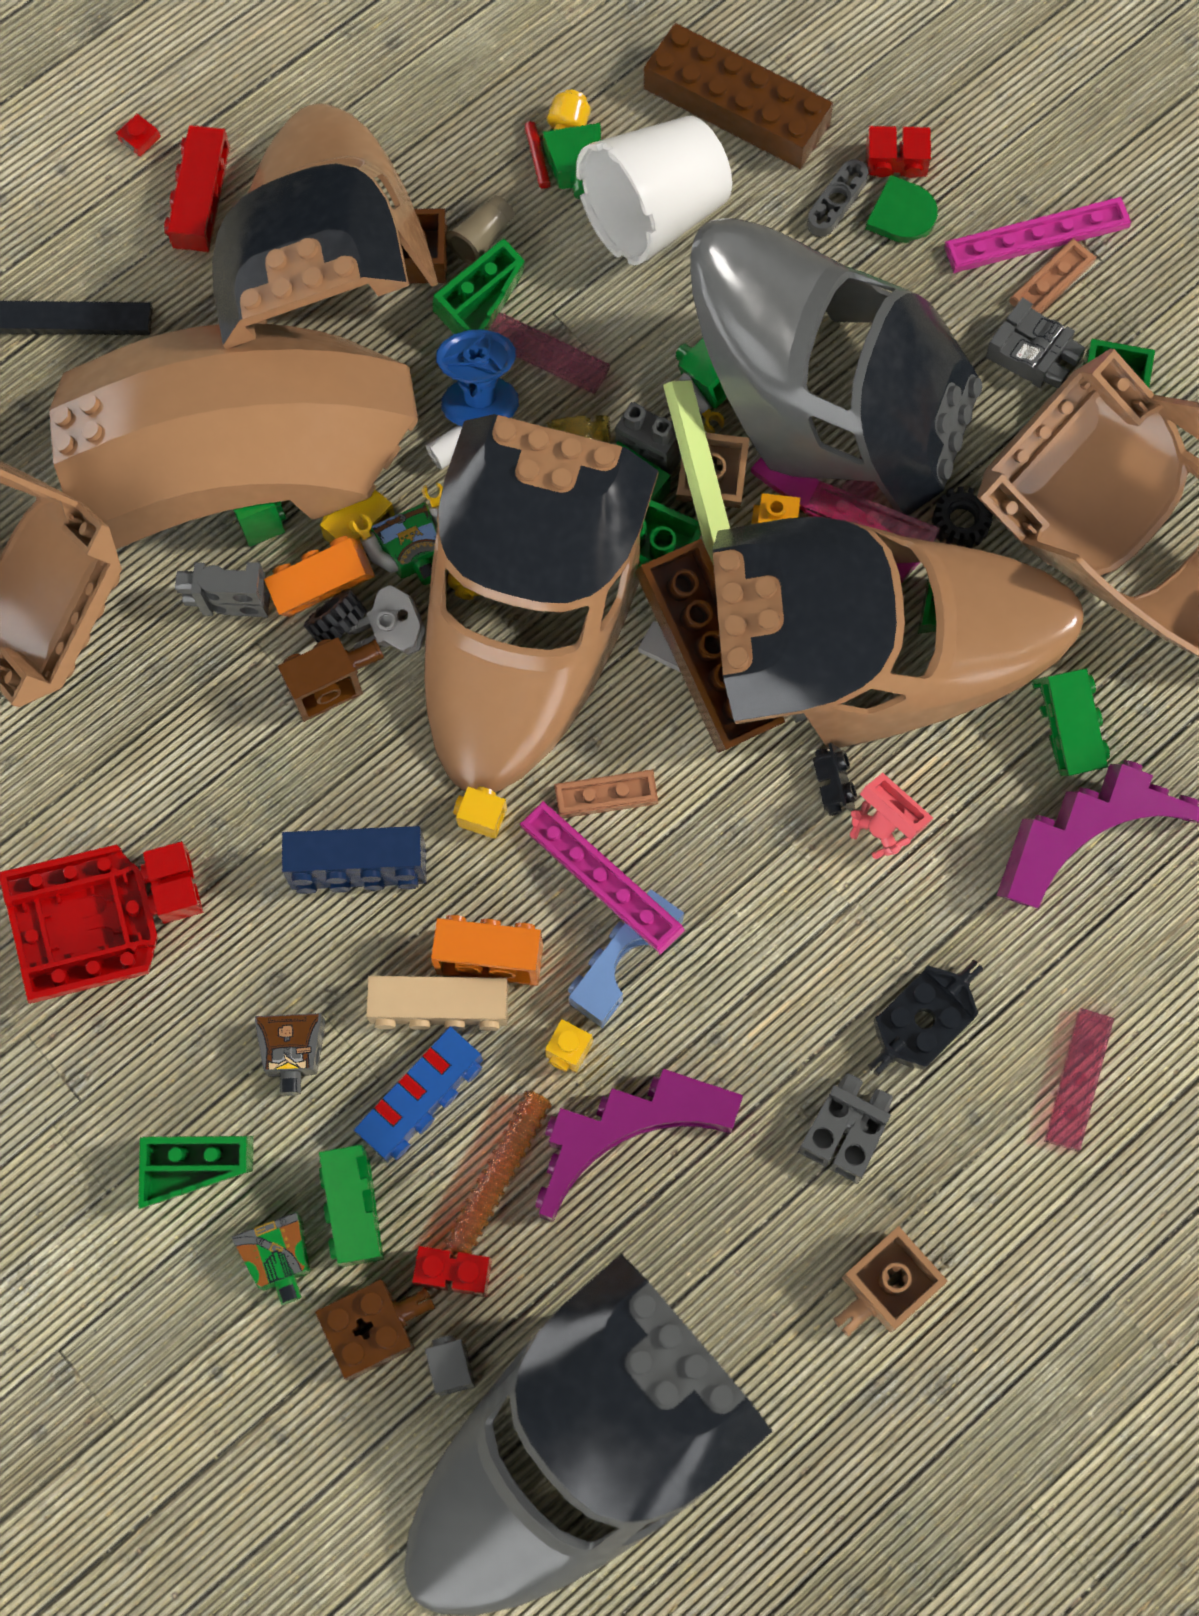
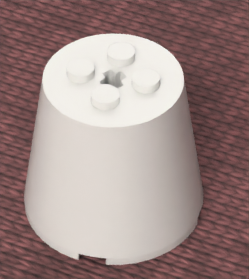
(653, 185)

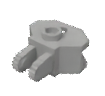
(388, 622)

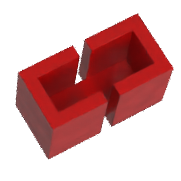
(913, 151)
(171, 877)
(468, 1272)

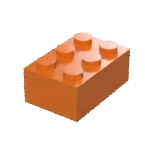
(487, 950)

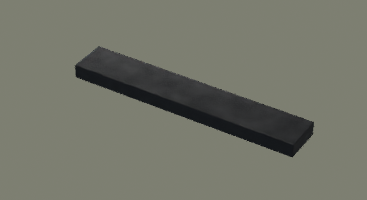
(75, 318)

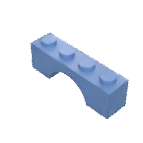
(597, 992)

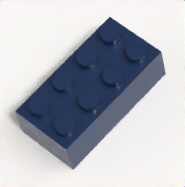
(354, 859)

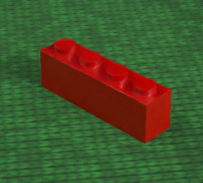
(197, 188)

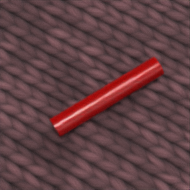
(537, 155)

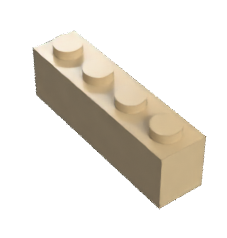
(437, 1002)

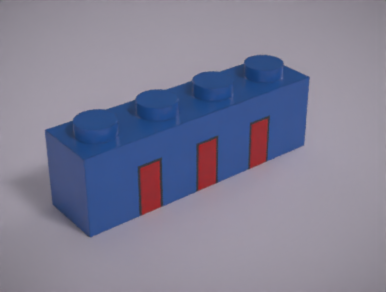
(419, 1095)

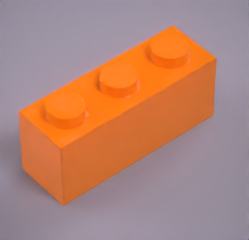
(319, 576)

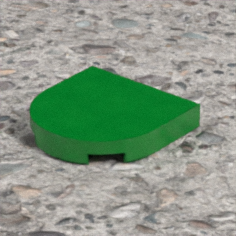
(903, 212)

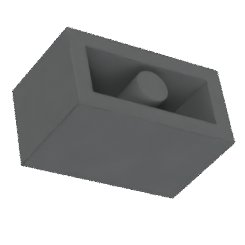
(449, 1365)

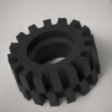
(965, 501)
(335, 616)

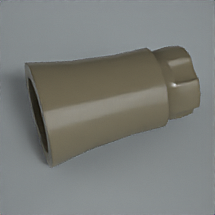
(480, 229)

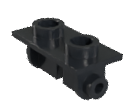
(833, 766)

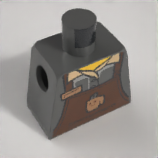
(290, 1047)

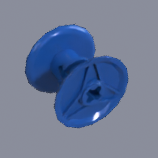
(476, 363)

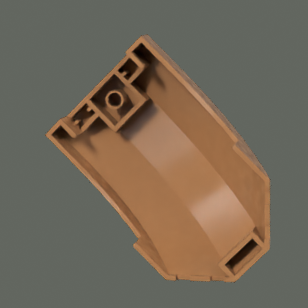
(210, 429)

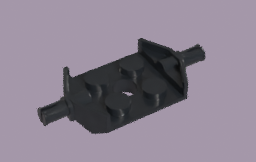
(935, 992)

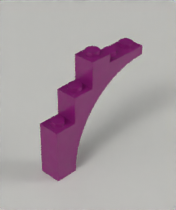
(1047, 844)
(582, 1140)

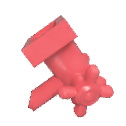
(894, 811)

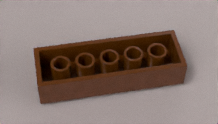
(737, 95)
(685, 605)

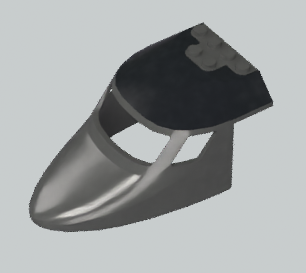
(759, 319)
(615, 1416)

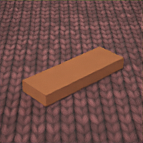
(1055, 276)
(606, 794)

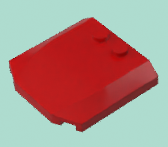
(79, 922)

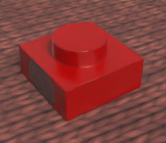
(138, 135)

